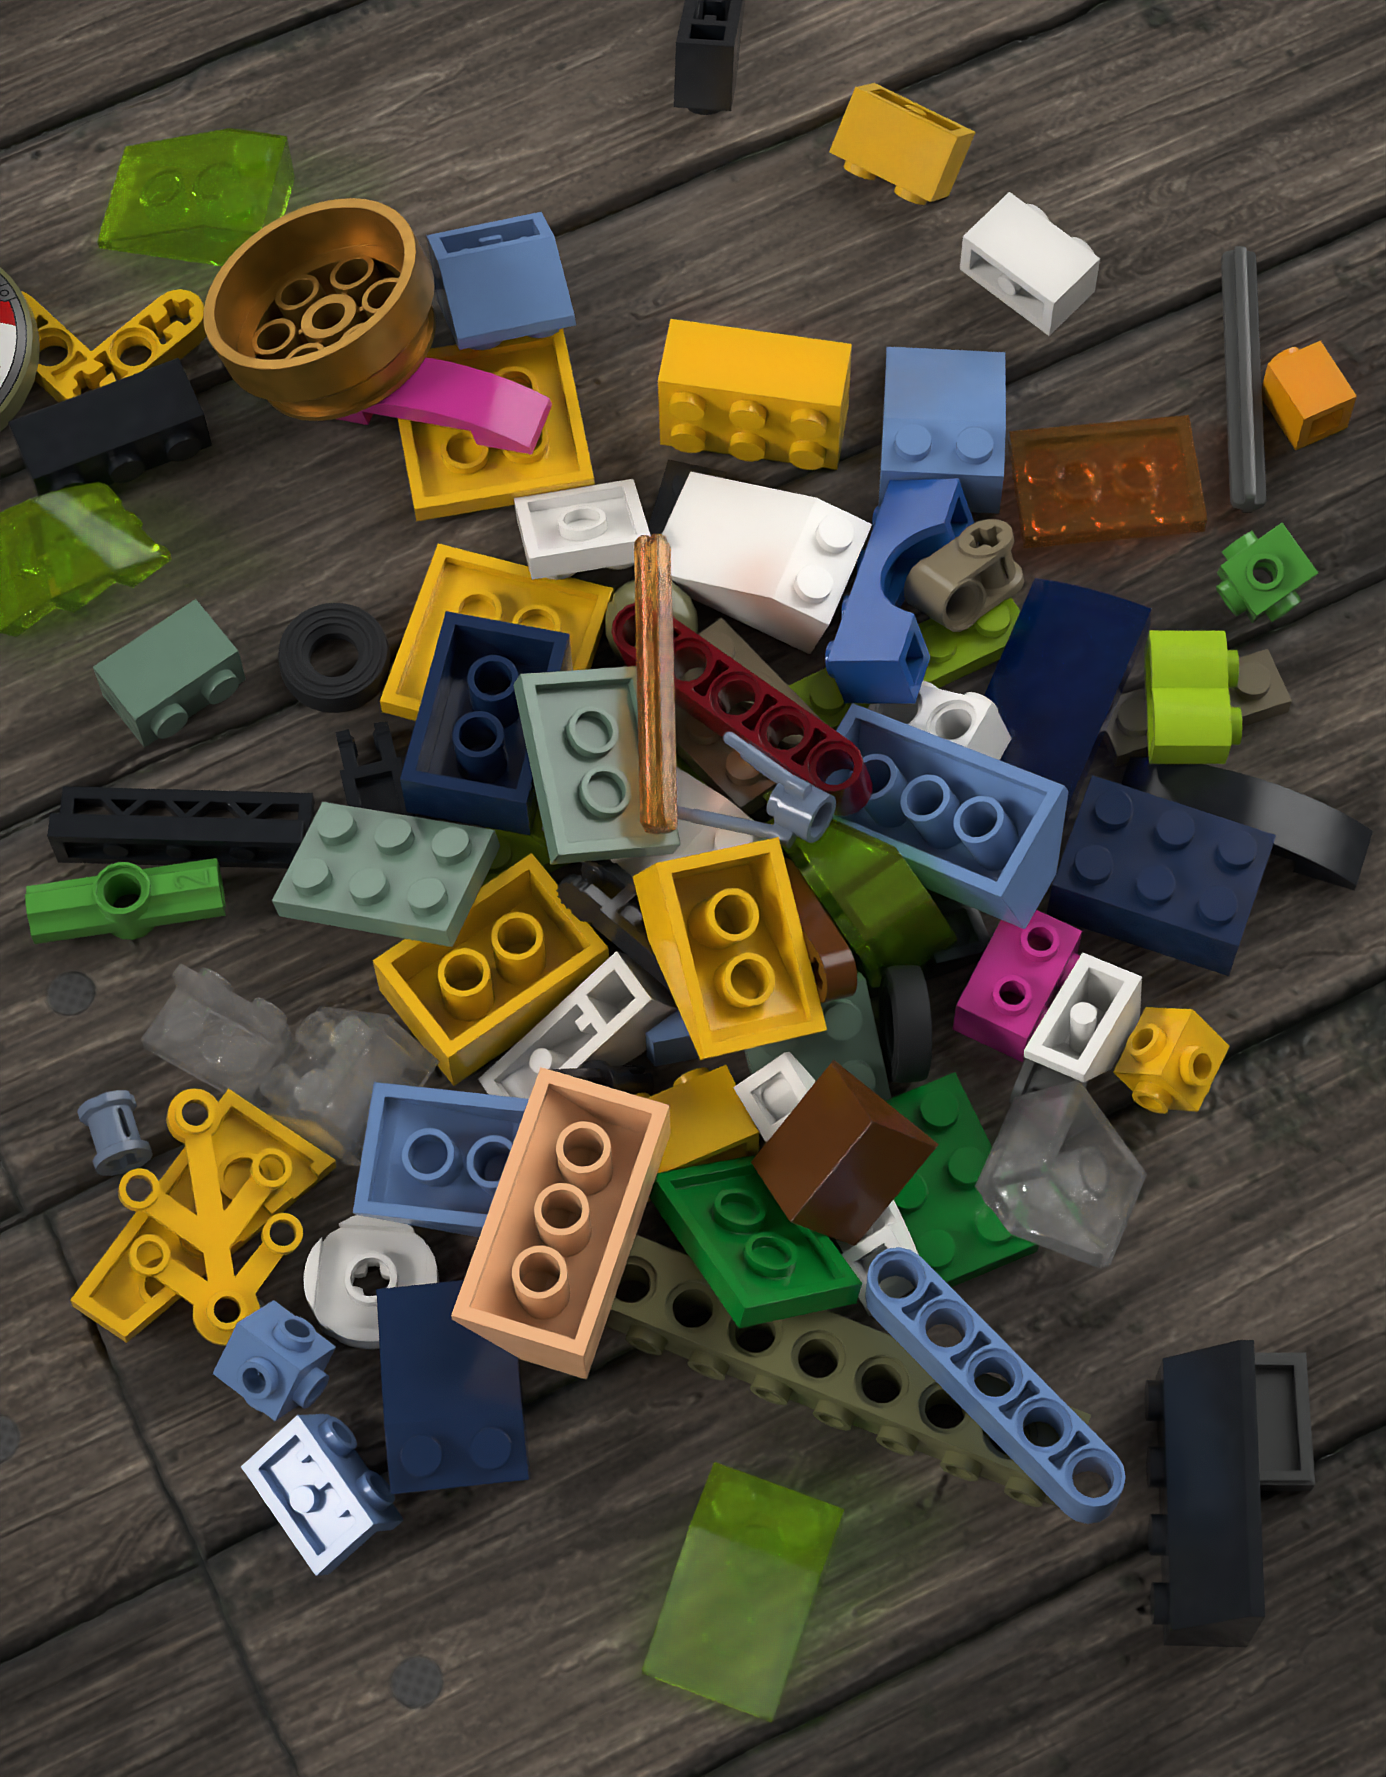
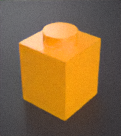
(1307, 394)

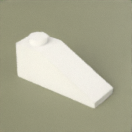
(595, 1022)

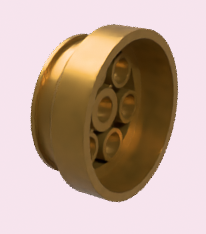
(324, 309)

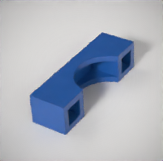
(878, 645)

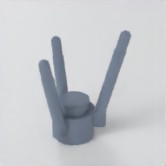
(794, 803)

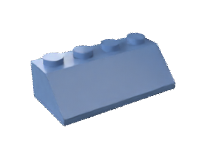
(958, 815)

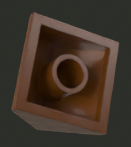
(841, 1157)

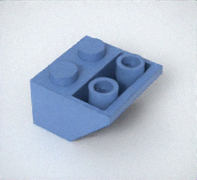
(500, 281)

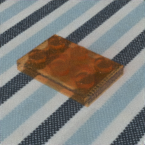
(1106, 481)

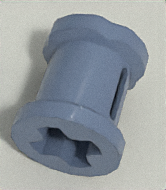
(114, 1133)

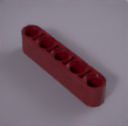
(765, 723)

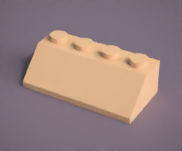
(563, 1221)

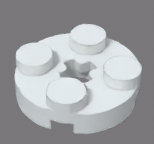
(346, 1255)

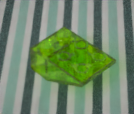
(872, 896)

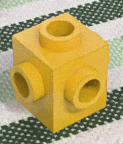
(1171, 1060)

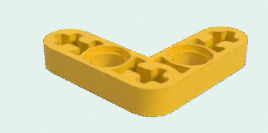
(88, 367)

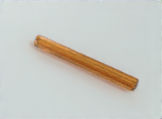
(655, 684)

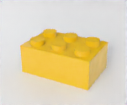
(754, 394)
(499, 978)

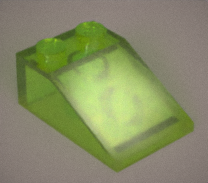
(197, 194)
(743, 1591)

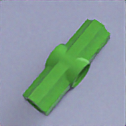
(86, 904)

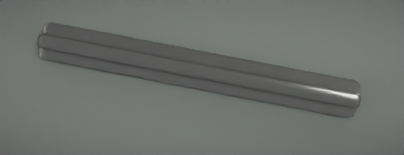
(1243, 380)

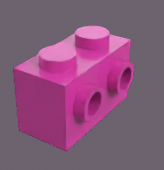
(1017, 983)

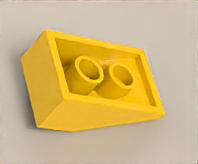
(731, 947)

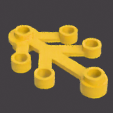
(211, 1228)

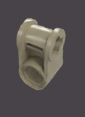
(963, 580)

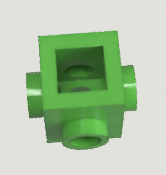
(1280, 558)

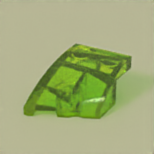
(68, 552)

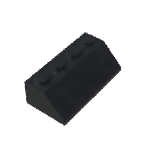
(1206, 1497)

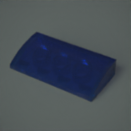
(1065, 678)

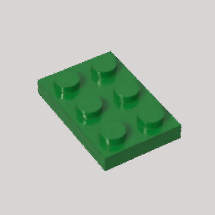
(940, 1202)
(747, 1245)

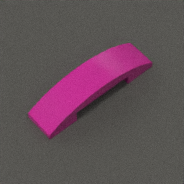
(469, 399)

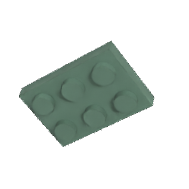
(586, 763)
(387, 873)

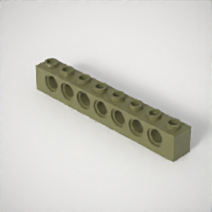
(837, 1399)

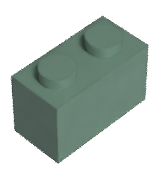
(170, 673)

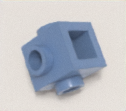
(275, 1361)

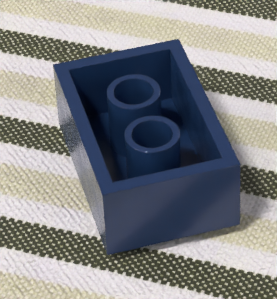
(468, 736)
(1160, 875)

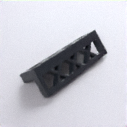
(187, 837)

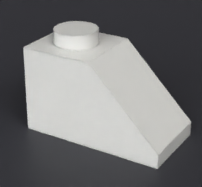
(1088, 1020)

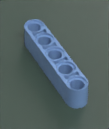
(1000, 1416)

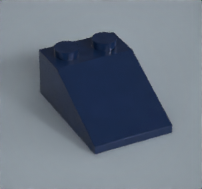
(446, 1395)

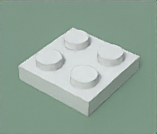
(580, 528)

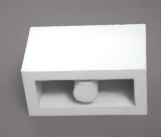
(1029, 263)

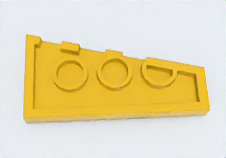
(129, 1302)

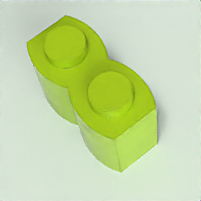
(1190, 697)

